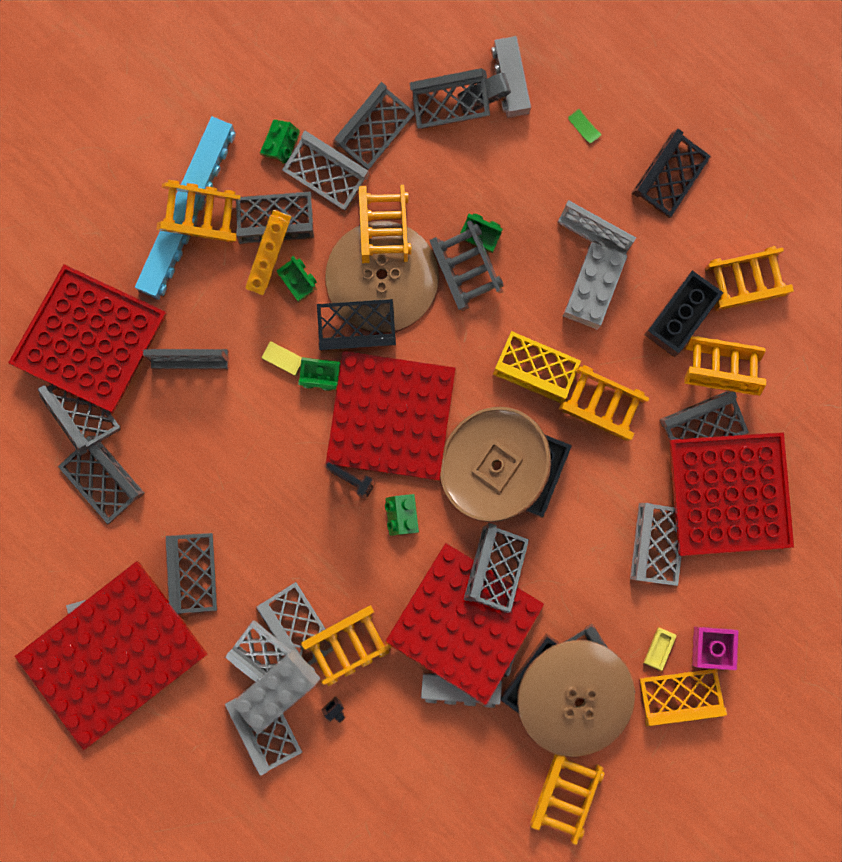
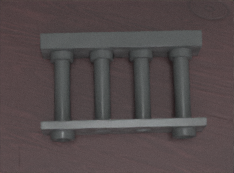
(455, 281)

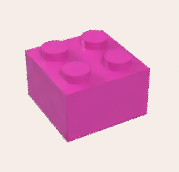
(715, 648)

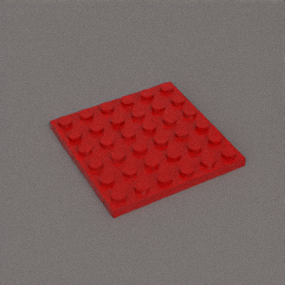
(87, 338)
(390, 415)
(731, 494)
(462, 638)

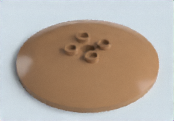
(408, 283)
(470, 459)
(560, 678)

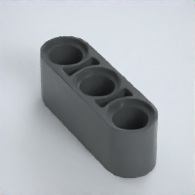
(496, 88)

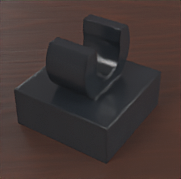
(334, 710)

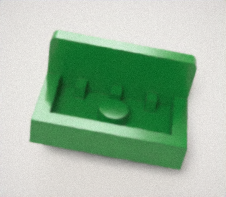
(280, 140)
(490, 231)
(297, 279)
(319, 374)
(401, 514)

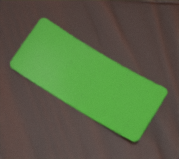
(583, 125)

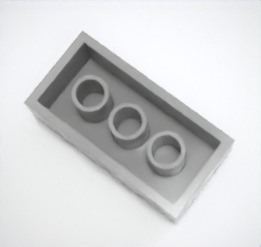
(595, 285)
(276, 691)

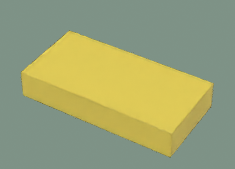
(282, 358)
(659, 649)

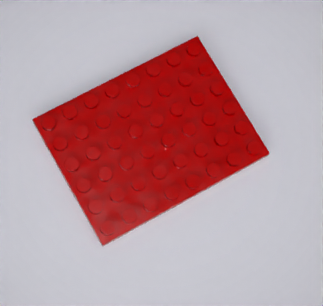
(110, 655)

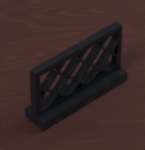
(661, 161)
(356, 341)
(364, 487)

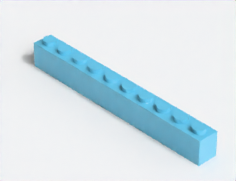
(201, 171)

